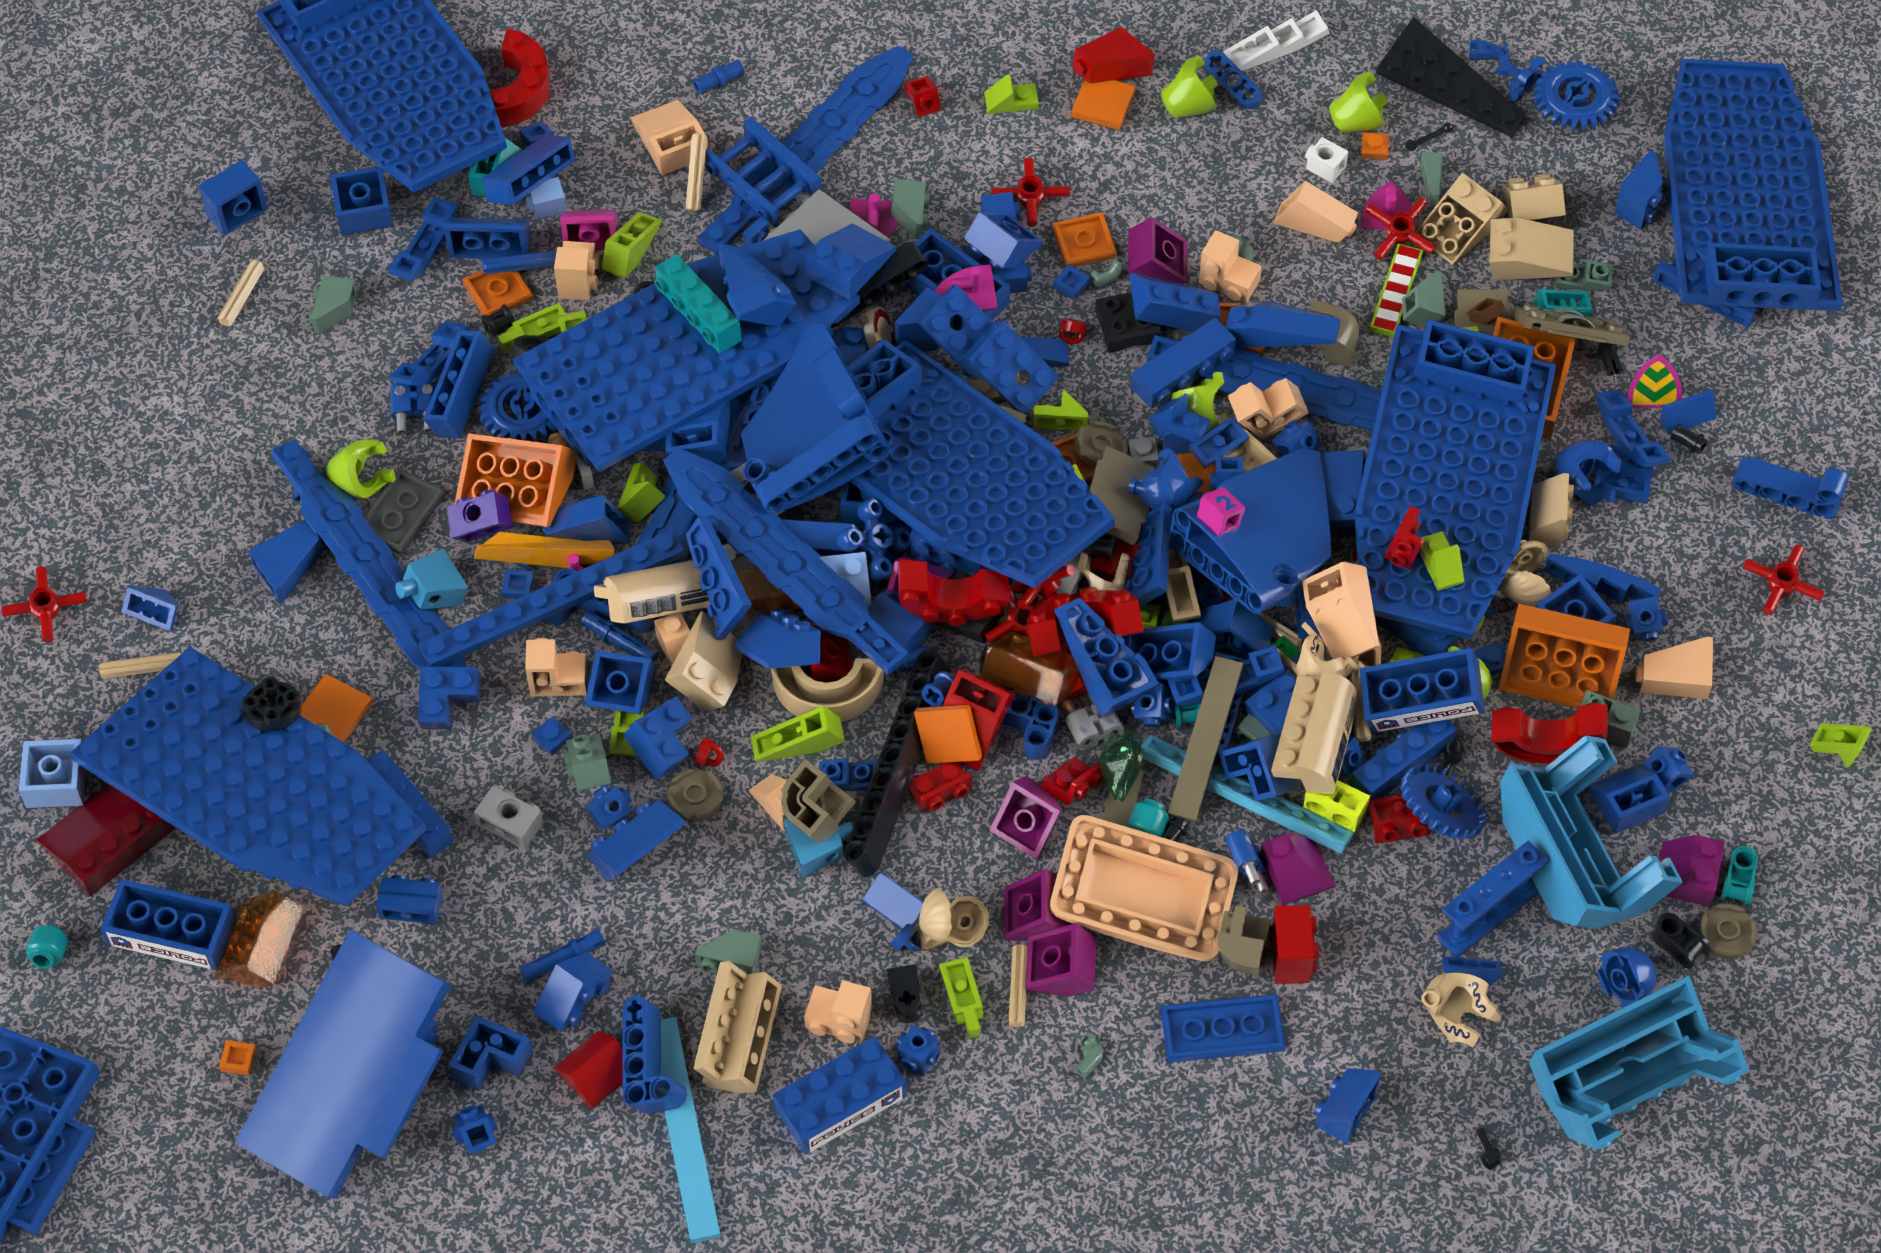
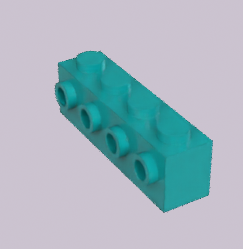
(698, 303)

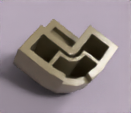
(1348, 335)
(814, 802)
(1244, 940)

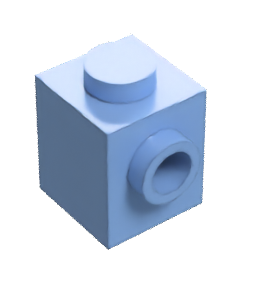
(547, 199)

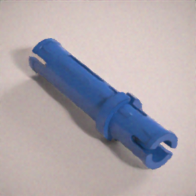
(610, 632)
(574, 947)

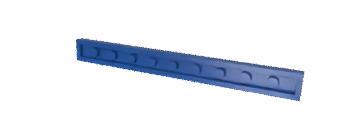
(546, 601)

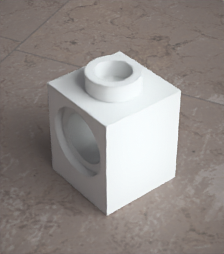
(1326, 159)

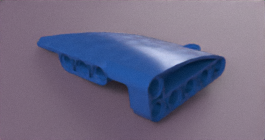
(811, 428)
(1279, 537)

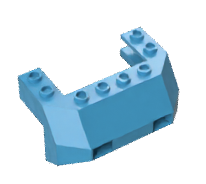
(1580, 878)
(1632, 1060)

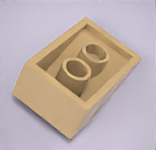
(1529, 250)
(706, 666)

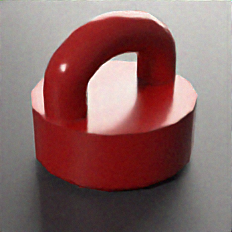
(1074, 326)
(705, 751)

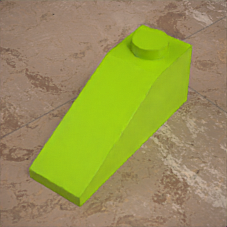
(629, 244)
(799, 736)

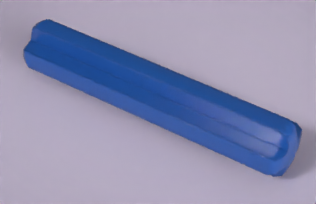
(518, 262)

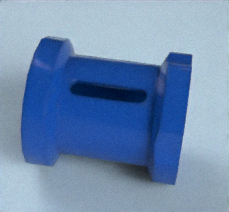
(939, 689)

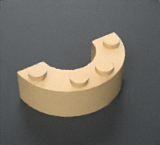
(844, 697)

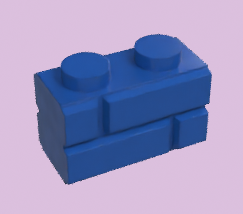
(409, 899)

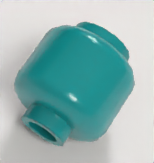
(1149, 817)
(46, 946)

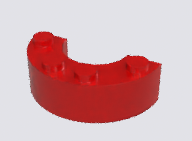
(531, 89)
(951, 599)
(1116, 608)
(1544, 740)

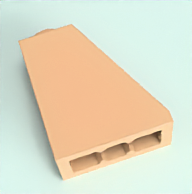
(1316, 214)
(1678, 670)

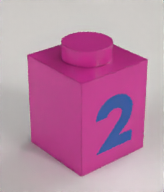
(1220, 511)

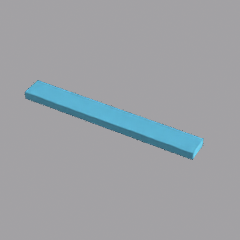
(1240, 792)
(687, 1143)

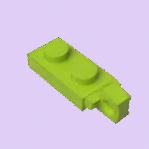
(542, 323)
(962, 994)

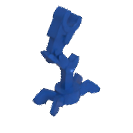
(1524, 77)

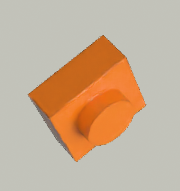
(1374, 146)
(237, 1057)

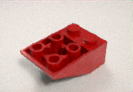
(988, 706)

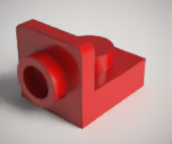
(924, 95)

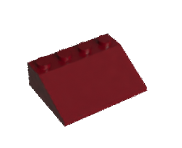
(103, 837)

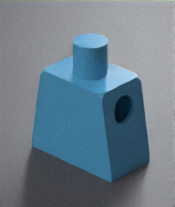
(433, 582)
(813, 855)

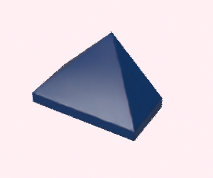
(151, 606)
(1484, 969)

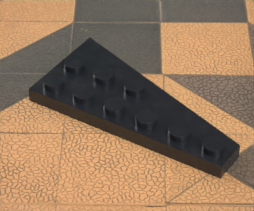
(1435, 71)

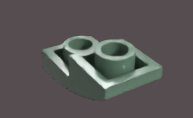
(1588, 277)

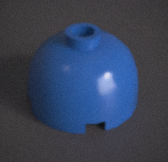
(1627, 969)

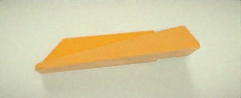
(542, 550)

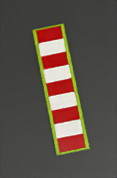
(1396, 286)

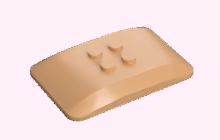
(1143, 888)

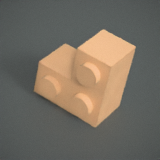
(575, 270)
(1226, 271)
(1267, 410)
(554, 673)
(840, 1012)

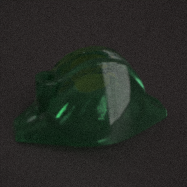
(1121, 763)

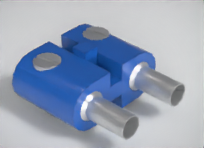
(409, 402)
(1248, 858)

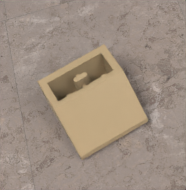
(1534, 198)
(1550, 511)

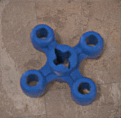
(874, 539)

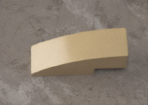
(1180, 590)

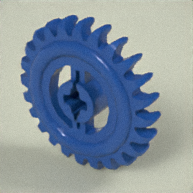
(1573, 107)
(517, 427)
(1446, 796)

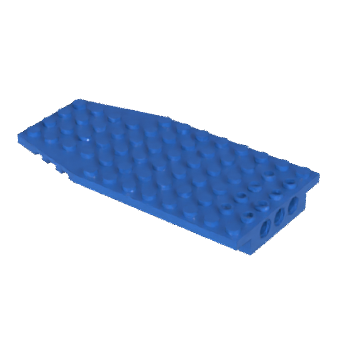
(391, 82)
(1747, 191)
(648, 370)
(1462, 446)
(972, 470)
(261, 799)

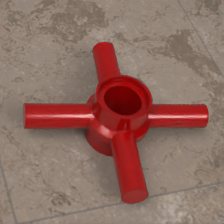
(1031, 191)
(1403, 220)
(1787, 571)
(1045, 589)
(47, 612)
(1012, 622)

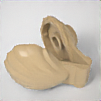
(1519, 582)
(944, 921)

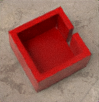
(1294, 944)

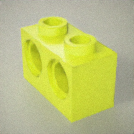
(1343, 807)

